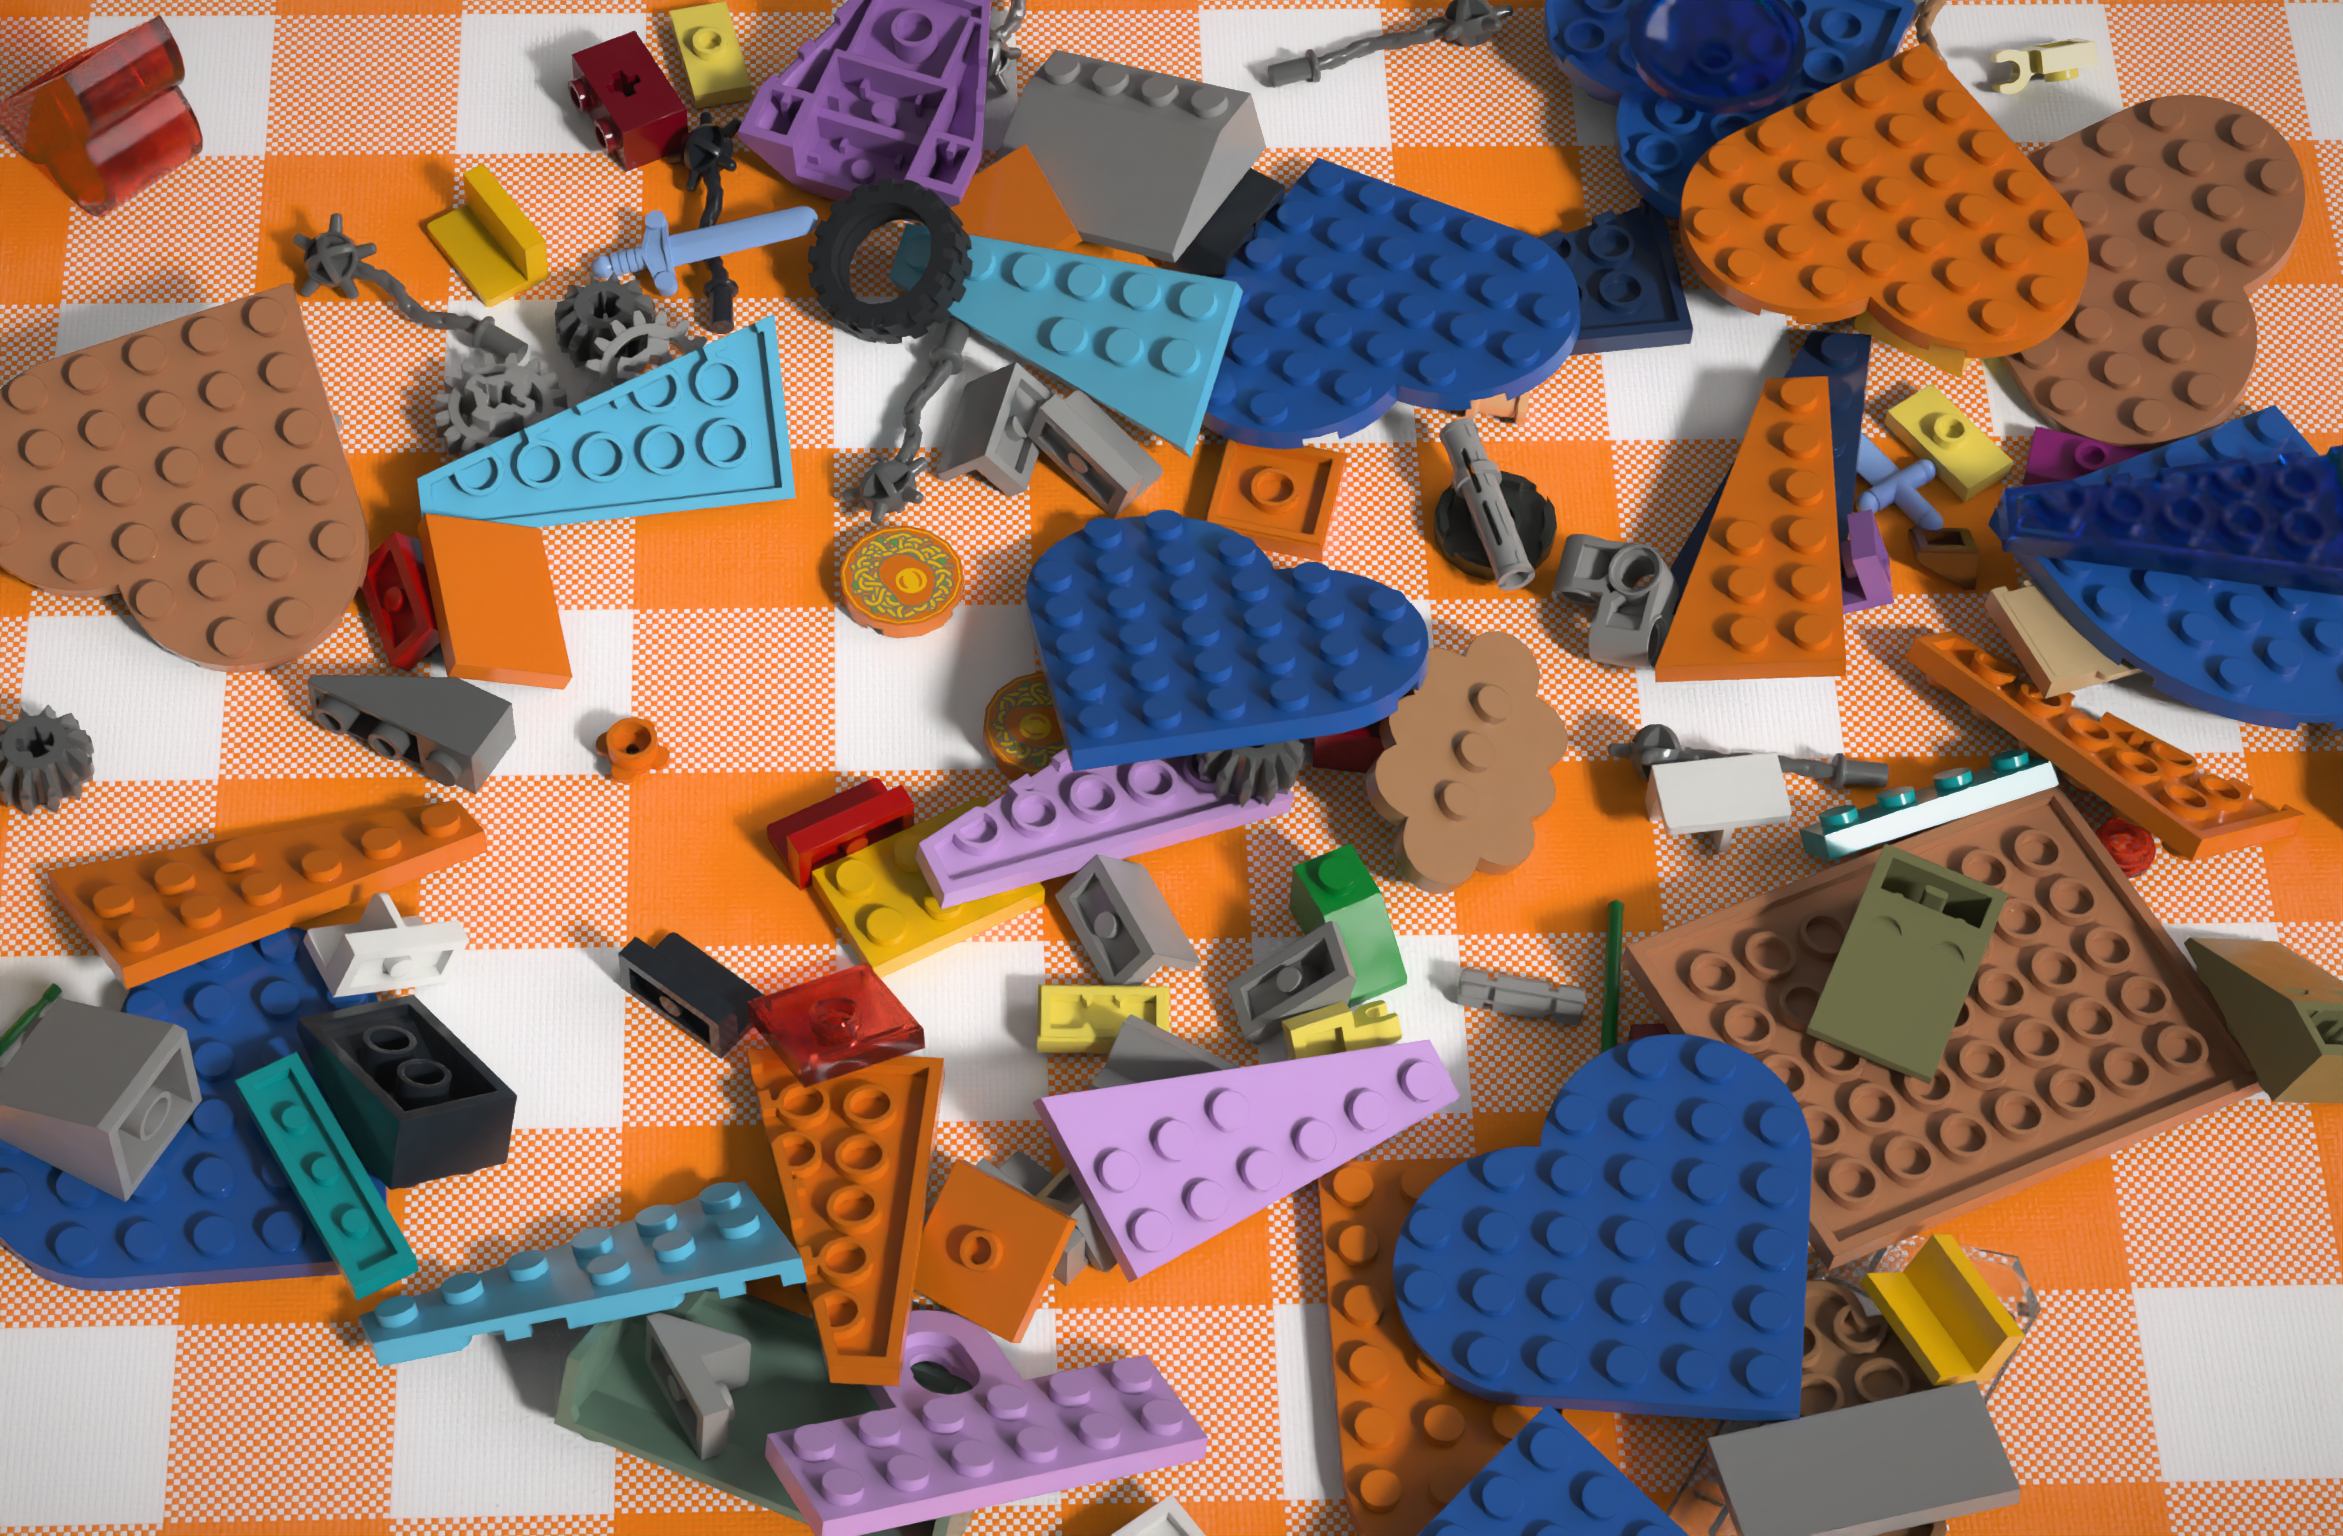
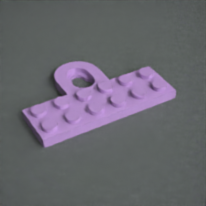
(981, 1447)

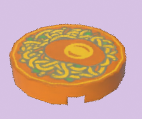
(901, 581)
(1022, 727)

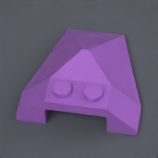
(879, 98)

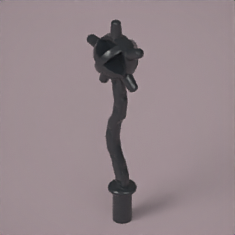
(704, 155)

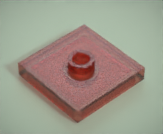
(836, 1025)

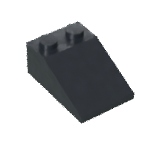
(409, 1091)

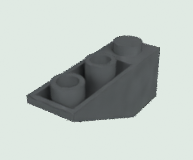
(427, 721)

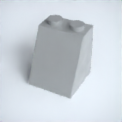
(98, 1093)

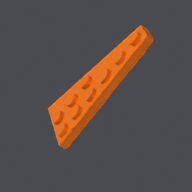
(1769, 566)
(2124, 765)
(211, 897)
(855, 1196)

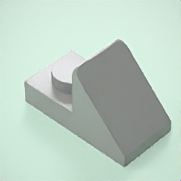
(1292, 983)
(695, 1374)

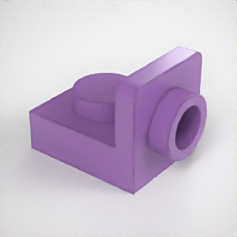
(1866, 565)

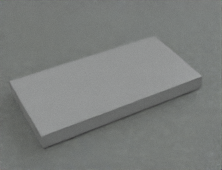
(1866, 1467)

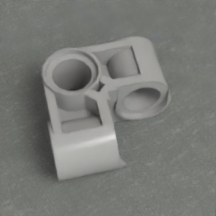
(1629, 621)

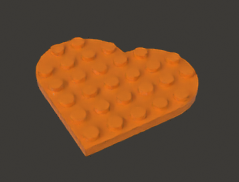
(1889, 205)

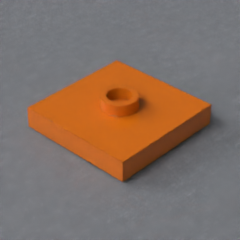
(990, 1250)

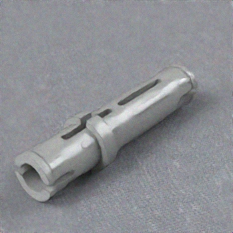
(1467, 450)

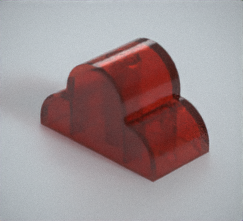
(108, 118)

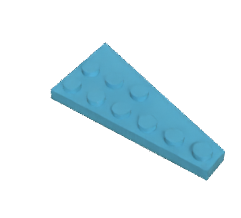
(1101, 326)
(663, 442)
(595, 1277)

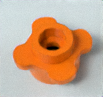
(632, 735)

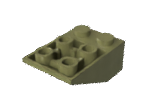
(1907, 963)
(2280, 1013)

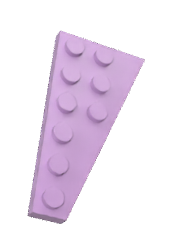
(1067, 816)
(1208, 1149)

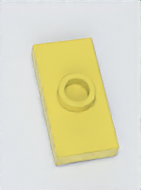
(710, 55)
(1949, 439)
(1092, 1015)

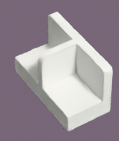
(1718, 795)
(385, 951)

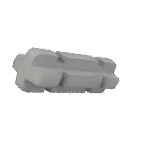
(1521, 996)

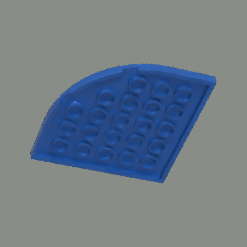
(2207, 641)

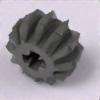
(590, 311)
(43, 760)
(1253, 770)

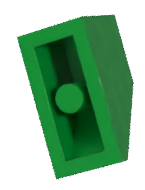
(1343, 891)

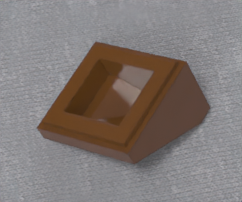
(1948, 553)

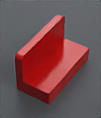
(401, 601)
(839, 827)

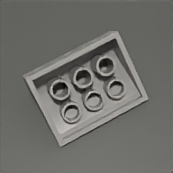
(1135, 149)

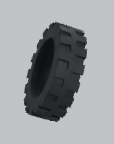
(847, 229)

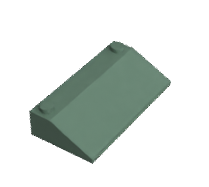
(617, 1402)

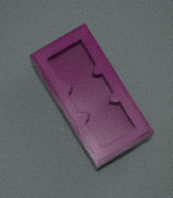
(2065, 456)

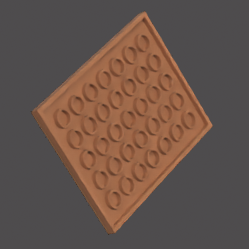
(2064, 1051)

